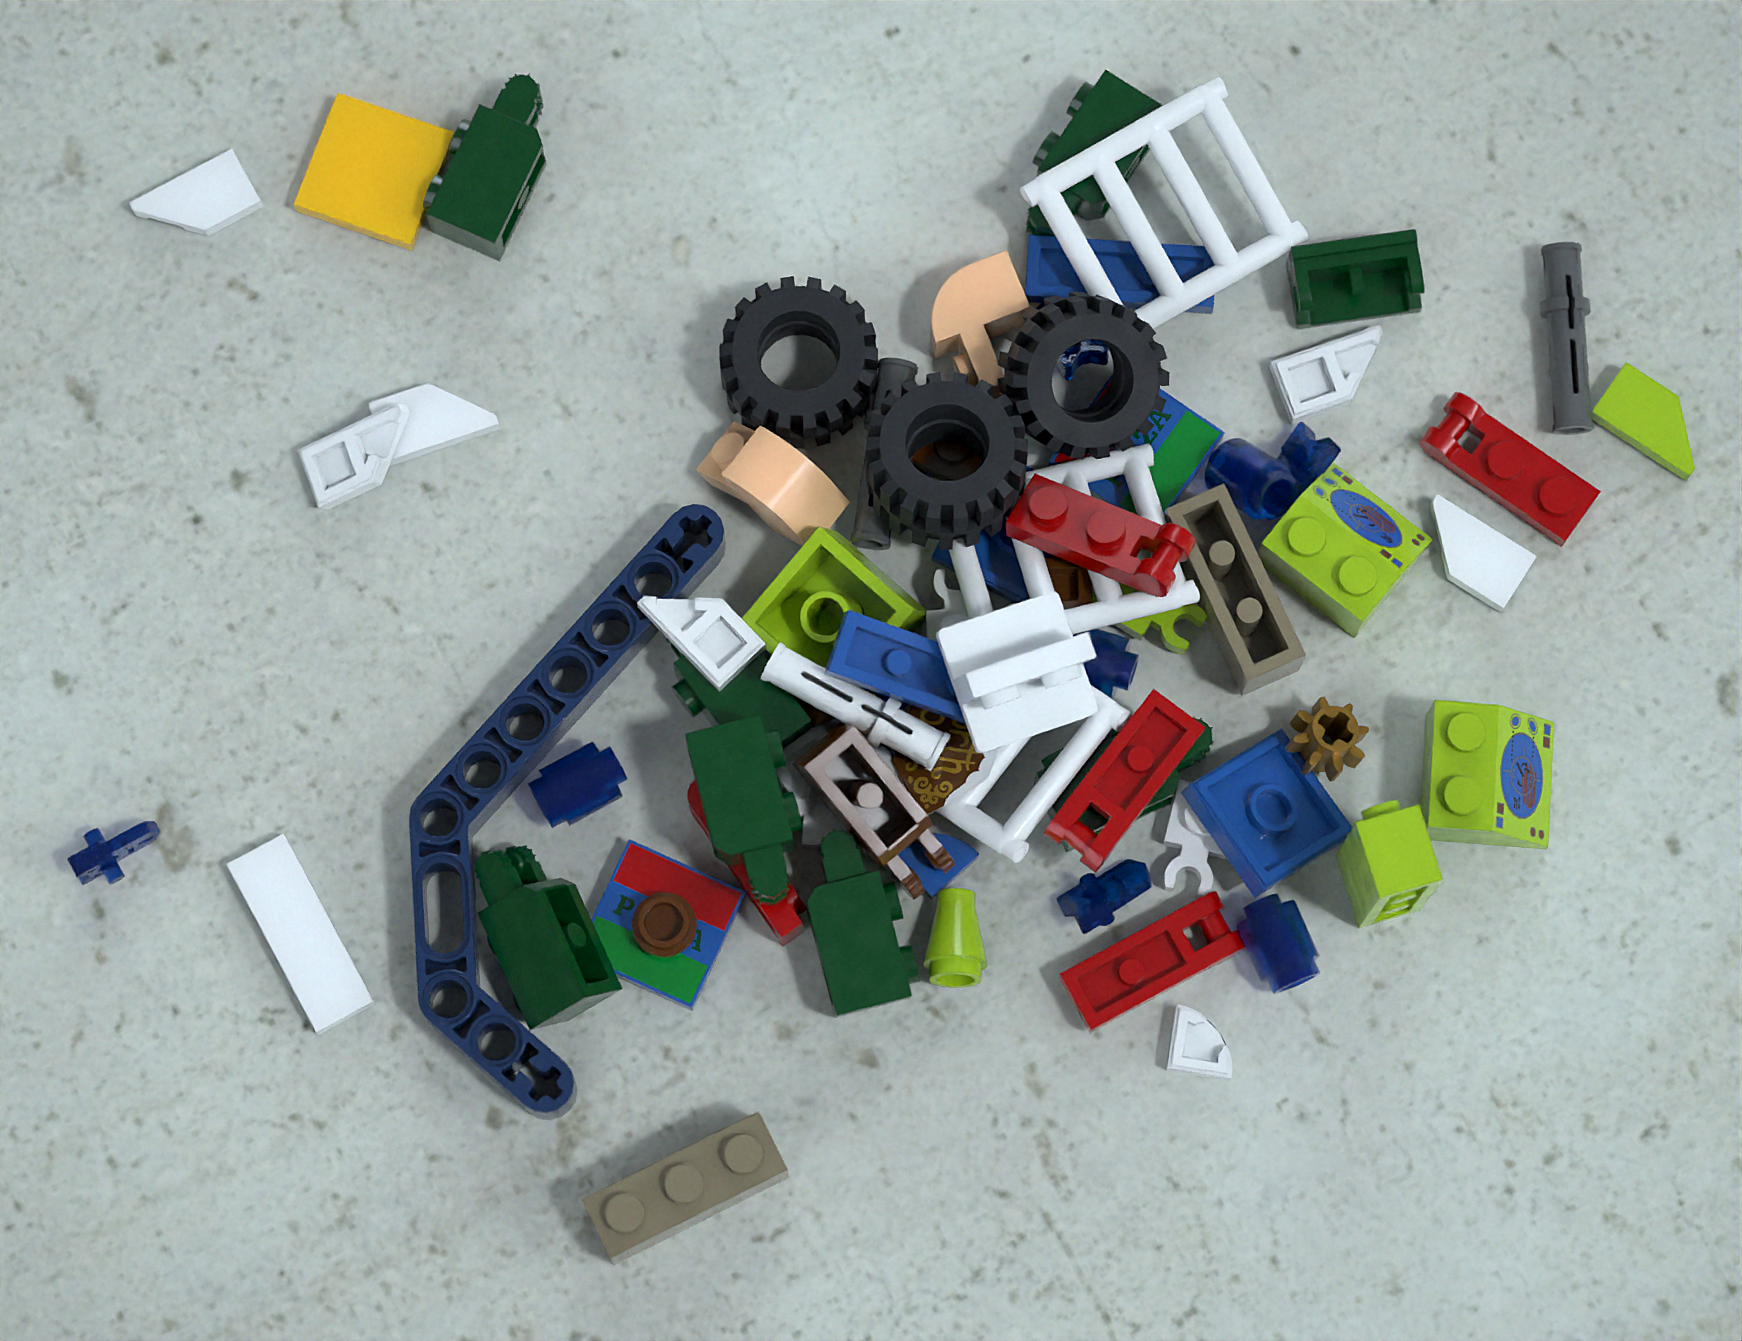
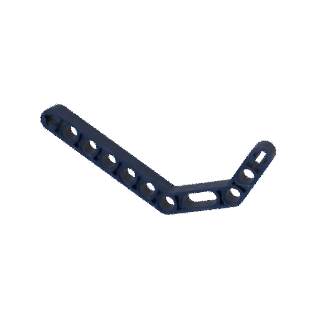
(517, 761)

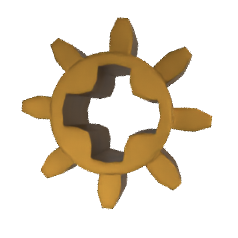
(1339, 726)

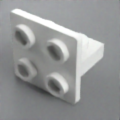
(1018, 671)

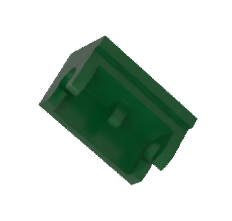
(1355, 279)

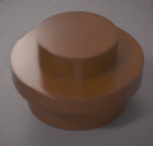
(664, 924)

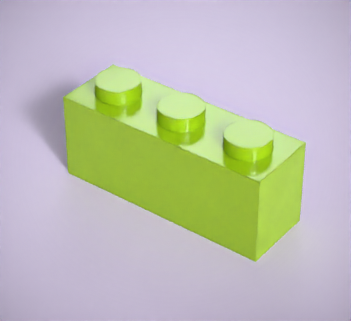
(1388, 863)

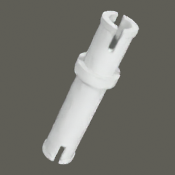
(855, 706)

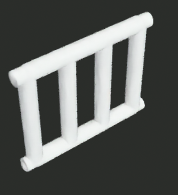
(1154, 131)
(1112, 604)
(1011, 837)

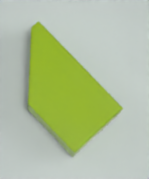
(1647, 419)

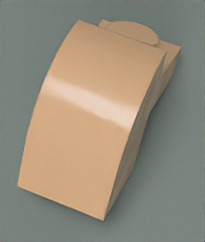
(973, 308)
(773, 481)

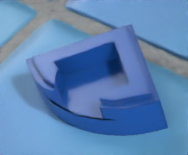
(933, 879)

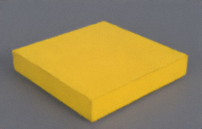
(373, 171)

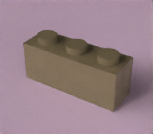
(1236, 592)
(685, 1188)

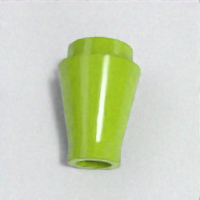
(955, 942)

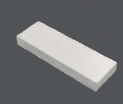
(300, 934)

